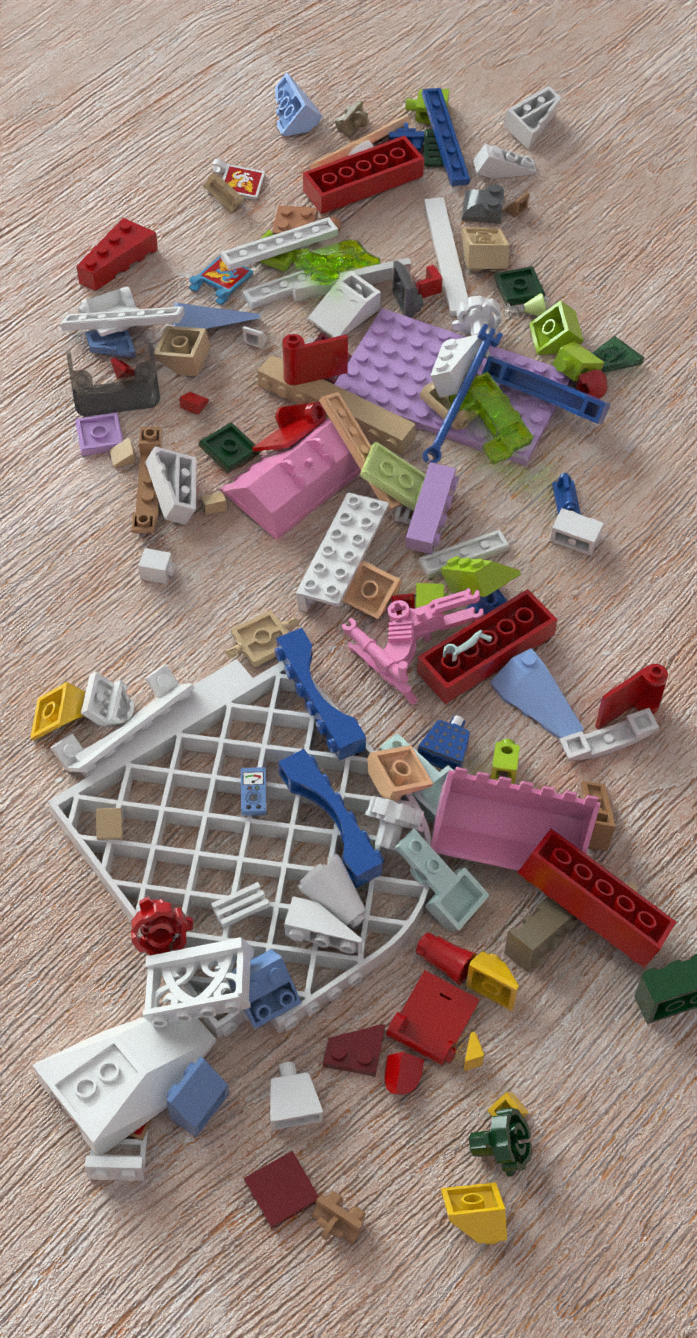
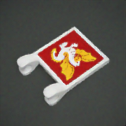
(243, 180)

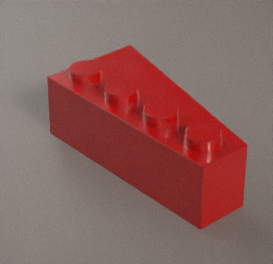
(115, 253)

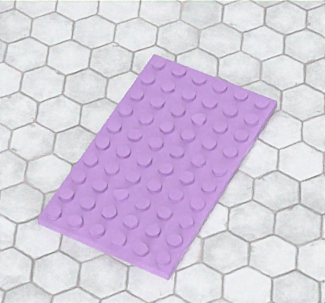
(397, 364)

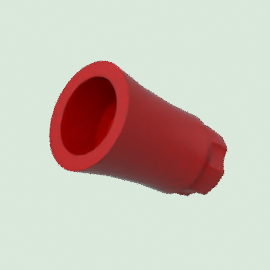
(445, 956)

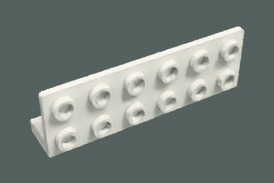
(341, 551)
(167, 692)

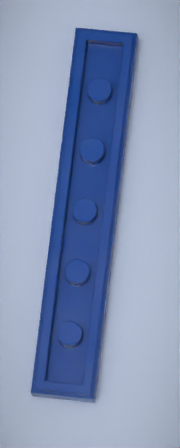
(445, 137)

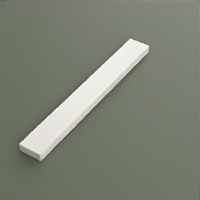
(446, 253)

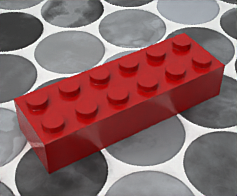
(363, 174)
(514, 629)
(597, 898)

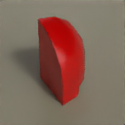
(593, 383)
(402, 1073)

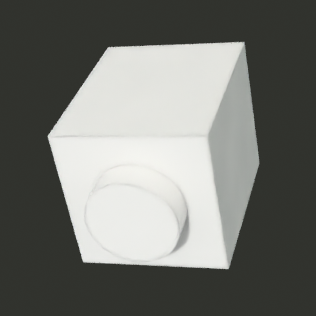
(156, 566)

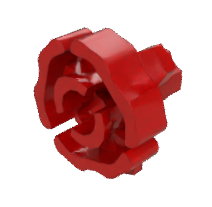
(158, 926)

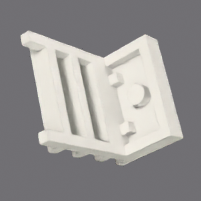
(119, 1166)

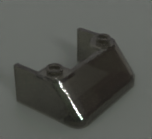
(115, 396)

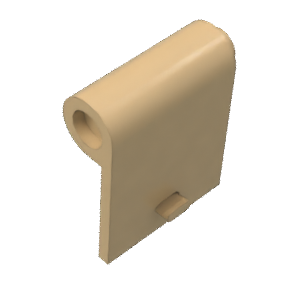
(442, 406)

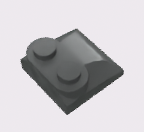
(484, 205)
(405, 290)

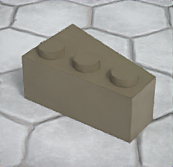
(539, 934)

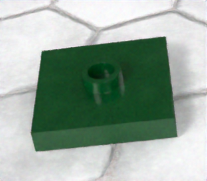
(518, 285)
(228, 447)

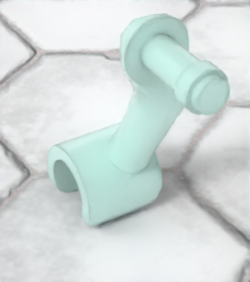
(451, 648)

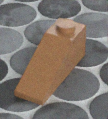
(604, 824)

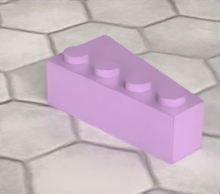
(432, 508)

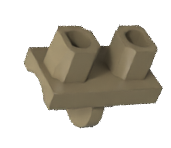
(353, 119)

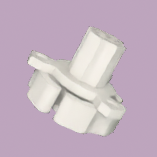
(477, 317)
(394, 818)

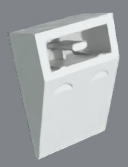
(346, 305)

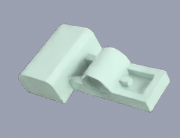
(429, 797)
(456, 892)

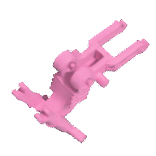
(403, 632)

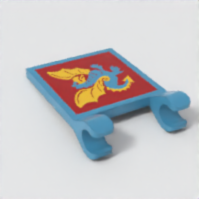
(221, 278)

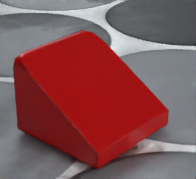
(193, 402)

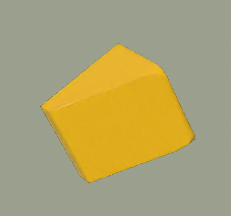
(474, 1054)
(508, 1101)

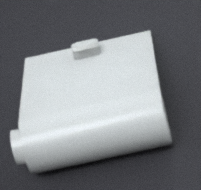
(112, 301)

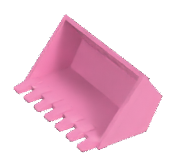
(294, 480)
(506, 821)

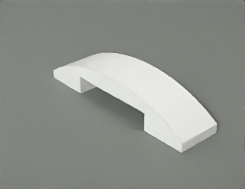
(611, 738)

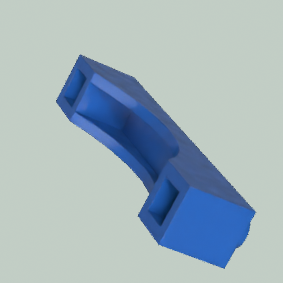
(547, 389)
(341, 730)
(303, 778)

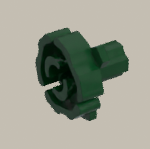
(503, 1141)

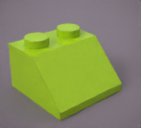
(555, 329)

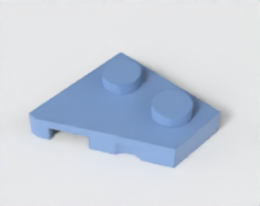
(112, 344)

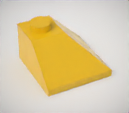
(57, 709)
(492, 980)
(477, 1211)

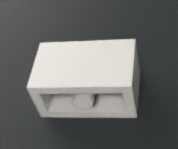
(576, 531)

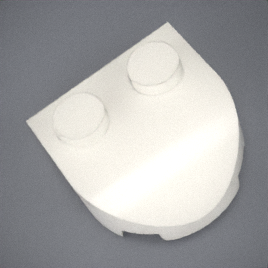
(106, 701)

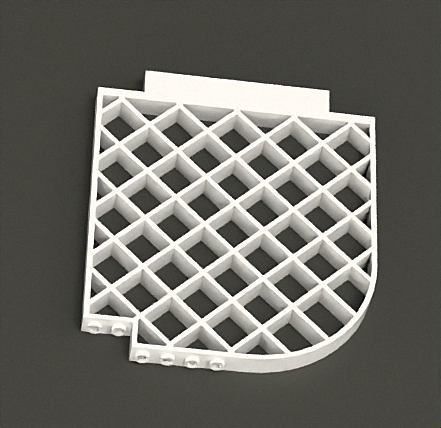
(216, 698)

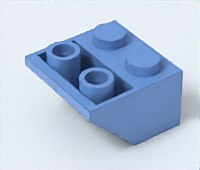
(269, 989)
(196, 1097)

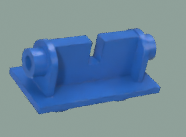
(565, 494)

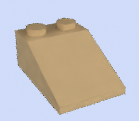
(485, 249)

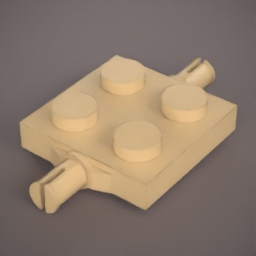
(258, 637)

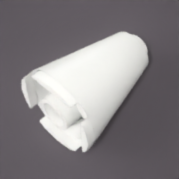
(335, 891)

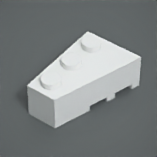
(532, 115)
(453, 364)
(174, 483)

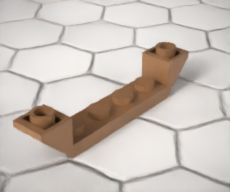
(147, 503)

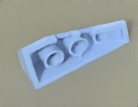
(295, 109)
(211, 317)
(534, 691)

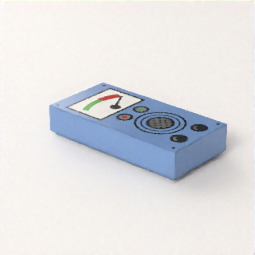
(253, 791)

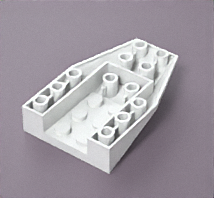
(121, 1076)

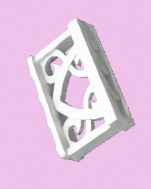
(211, 1000)

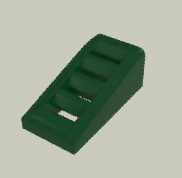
(431, 150)

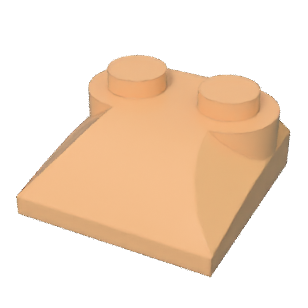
(371, 590)
(397, 772)

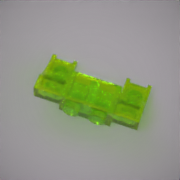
(329, 261)
(498, 416)

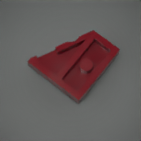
(355, 1051)

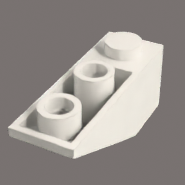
(500, 163)
(314, 923)

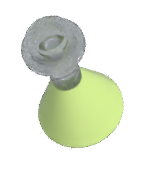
(535, 306)

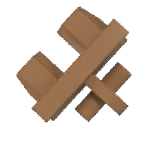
(336, 1220)

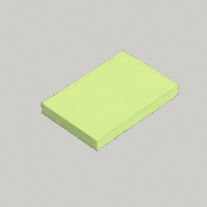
(393, 475)

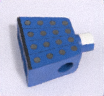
(446, 744)

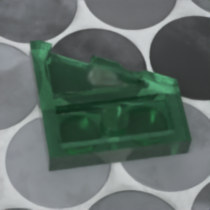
(617, 355)

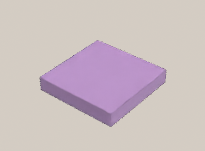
(98, 433)

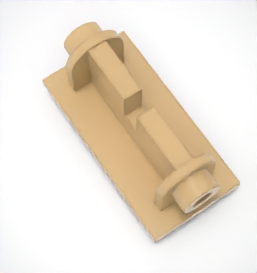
(223, 192)

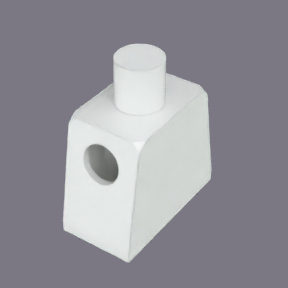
(293, 1099)

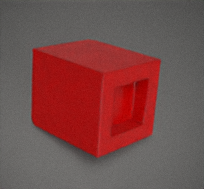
(432, 284)

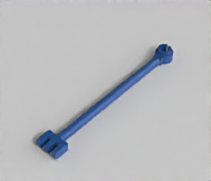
(488, 340)

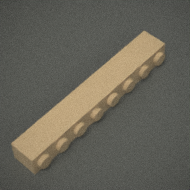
(374, 421)

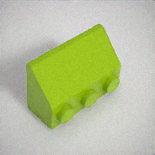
(476, 575)

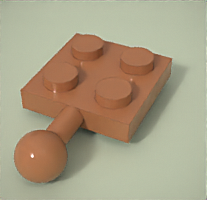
(292, 217)

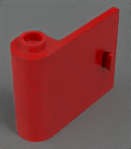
(313, 360)
(293, 424)
(640, 690)
(433, 1018)

